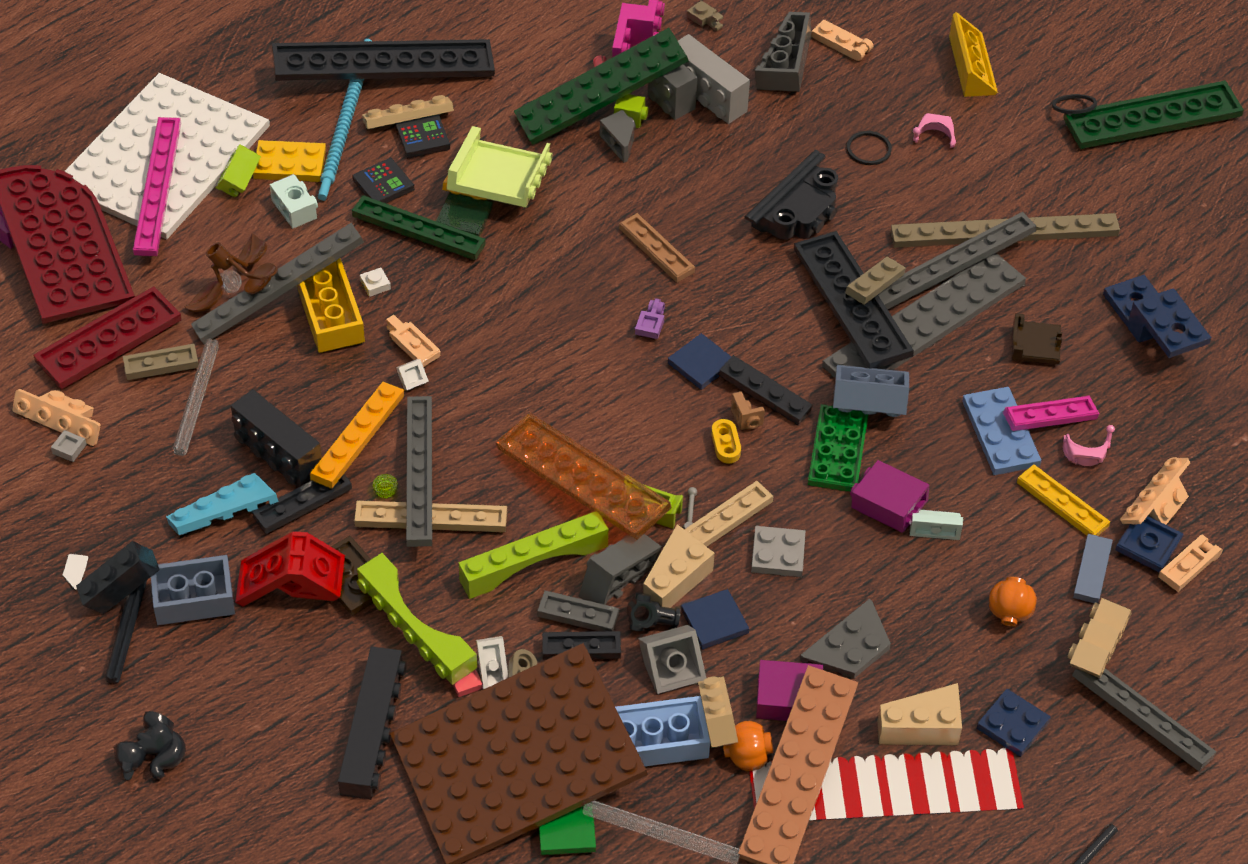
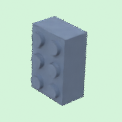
(871, 390)
(192, 590)

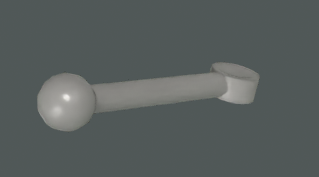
(692, 492)

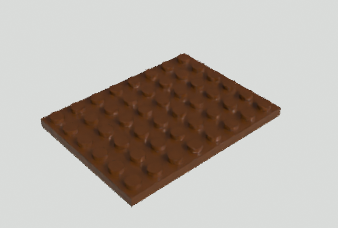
(517, 755)

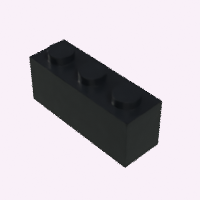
(117, 577)

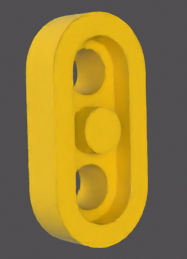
(726, 443)

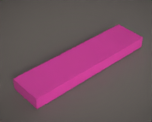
(1050, 413)

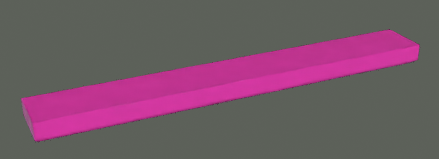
(157, 187)

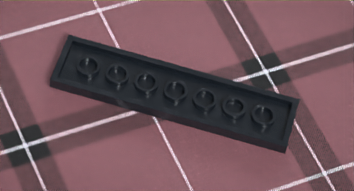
(868, 324)

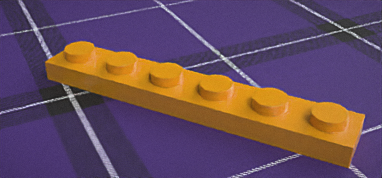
(356, 435)

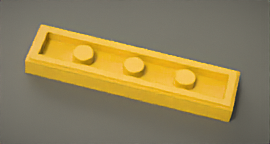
(1063, 501)

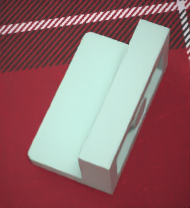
(936, 524)

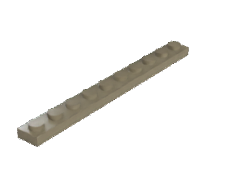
(1046, 229)

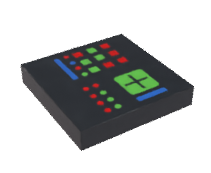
(422, 136)
(383, 181)

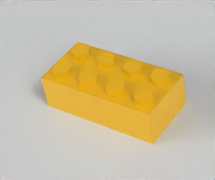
(331, 308)

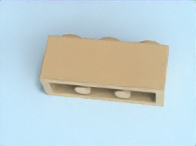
(718, 711)

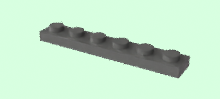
(1148, 717)

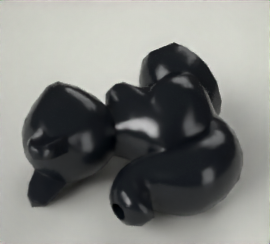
(156, 740)

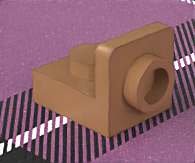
(744, 414)

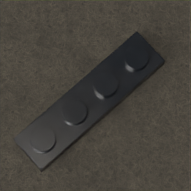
(765, 390)
(298, 503)

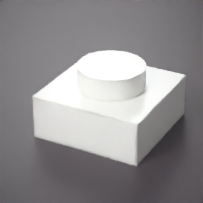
(375, 282)
(412, 374)

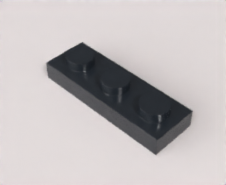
(598, 644)

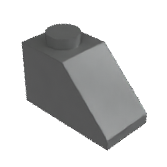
(618, 133)

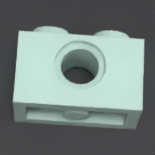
(294, 201)

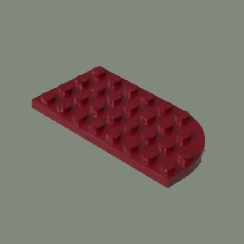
(61, 243)

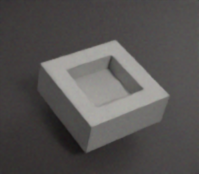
(68, 445)

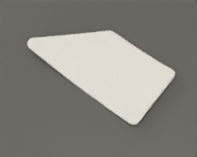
(75, 569)

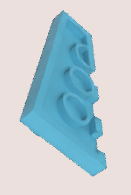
(222, 504)

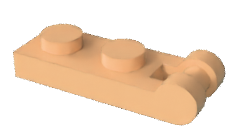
(841, 40)
(1189, 563)

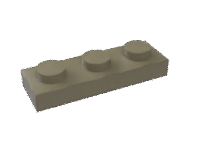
(875, 280)
(160, 361)

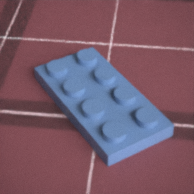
(1003, 448)

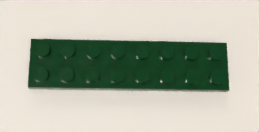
(601, 86)
(1154, 114)

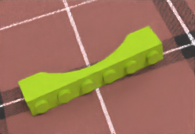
(493, 567)
(447, 652)

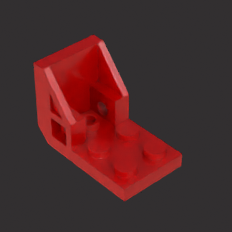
(295, 565)

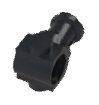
(654, 613)

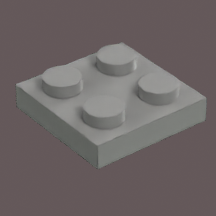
(778, 551)

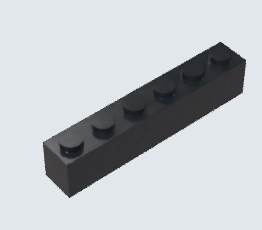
(371, 722)

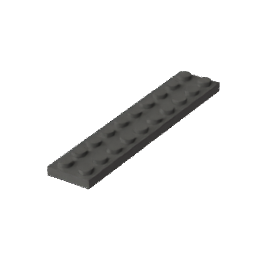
(944, 309)

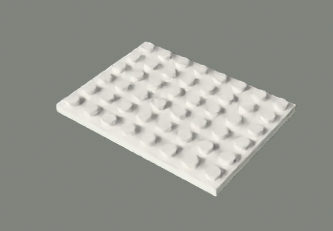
(120, 156)

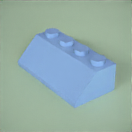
(667, 730)

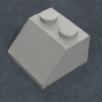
(673, 658)

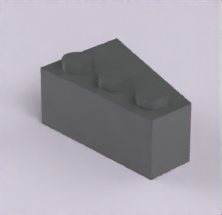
(618, 566)

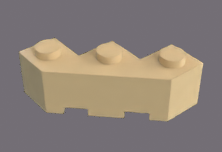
(1099, 637)

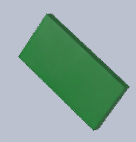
(838, 448)
(568, 834)

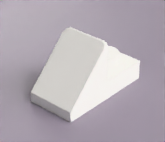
(492, 660)

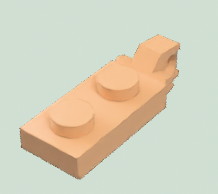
(412, 341)

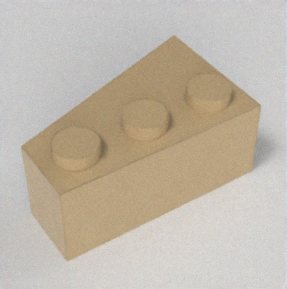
(678, 568)
(922, 719)

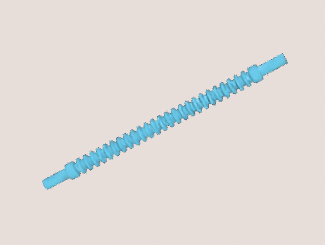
(340, 136)

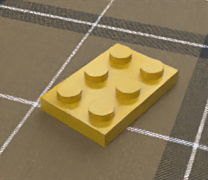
(284, 159)

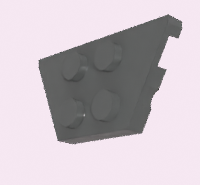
(851, 643)

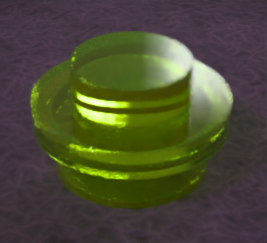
(385, 485)

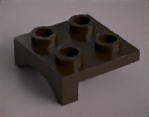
(1036, 341)

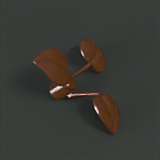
(224, 260)

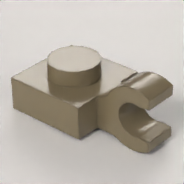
(704, 14)

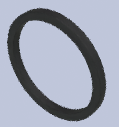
(1079, 111)
(869, 133)

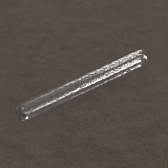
(195, 397)
(662, 831)

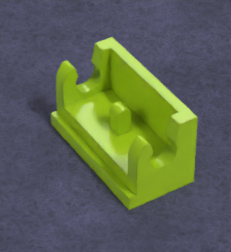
(238, 171)

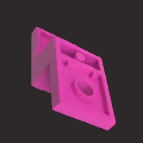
(637, 24)

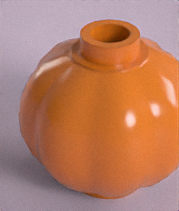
(1012, 601)
(752, 746)

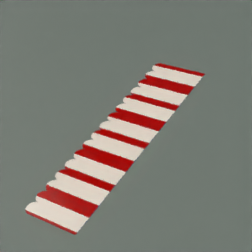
(913, 784)

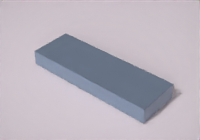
(1092, 568)

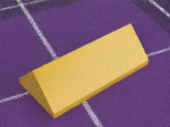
(971, 58)

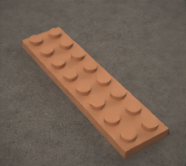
(798, 768)

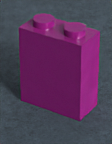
(889, 495)
(778, 688)

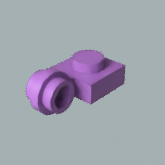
(651, 322)

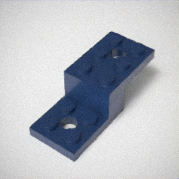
(1157, 316)

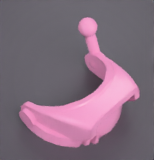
(935, 122)
(1084, 455)

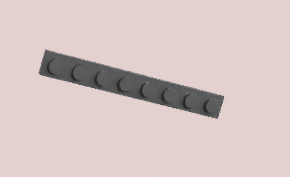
(957, 259)
(285, 279)
(419, 471)

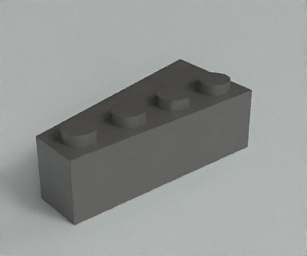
(786, 59)

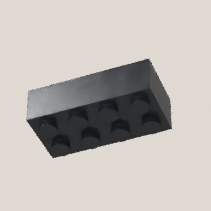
(275, 438)

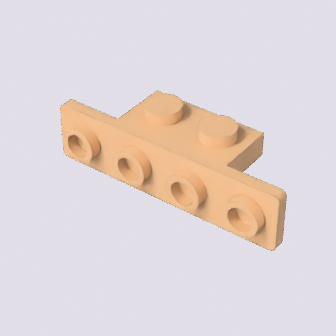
(58, 413)
(1161, 496)

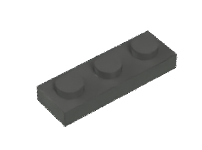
(577, 612)

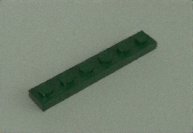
(418, 227)

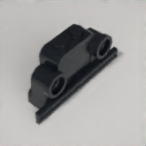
(798, 202)

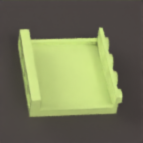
(497, 170)

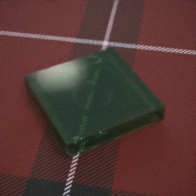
(465, 213)

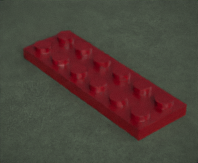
(107, 337)

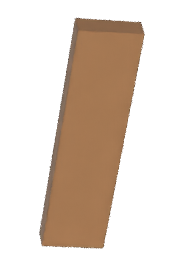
(657, 247)

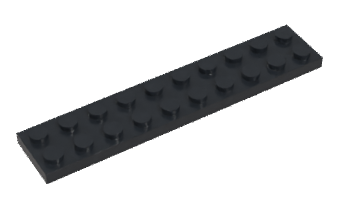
(382, 59)

